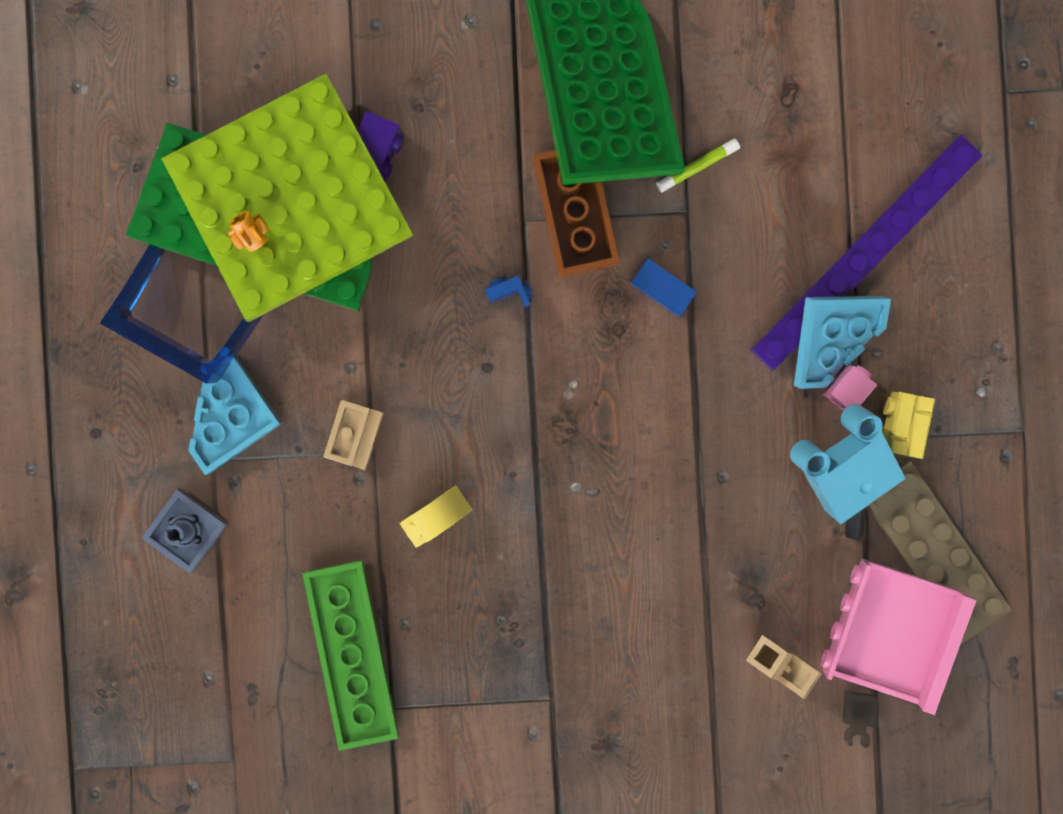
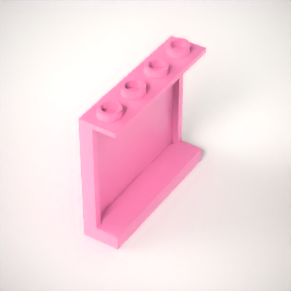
(898, 634)

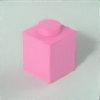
(850, 387)

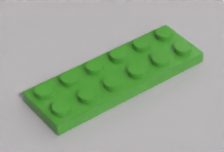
(351, 655)

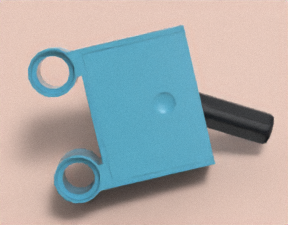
(852, 470)

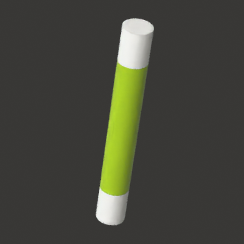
(699, 164)

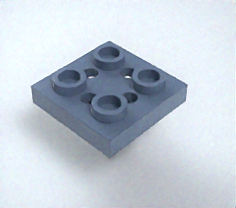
(182, 533)

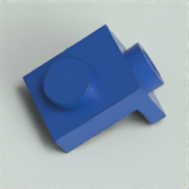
(502, 288)

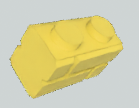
(907, 423)

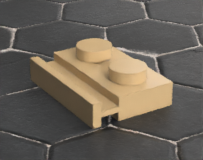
(353, 434)

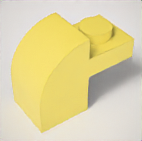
(436, 516)

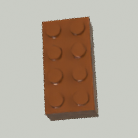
(575, 221)

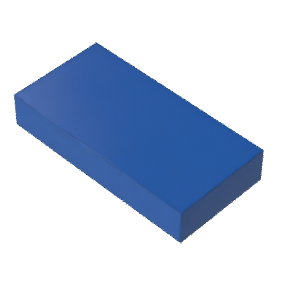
(663, 287)

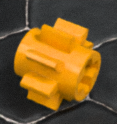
(248, 231)

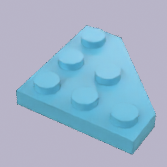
(835, 335)
(229, 418)

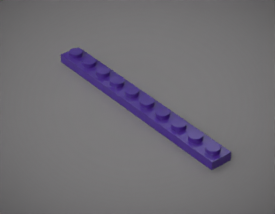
(871, 246)

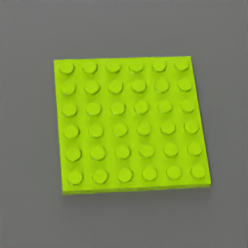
(308, 181)

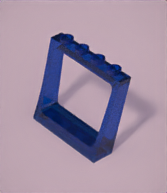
(121, 321)

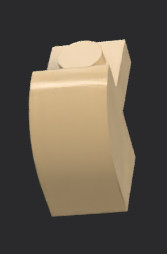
(783, 666)

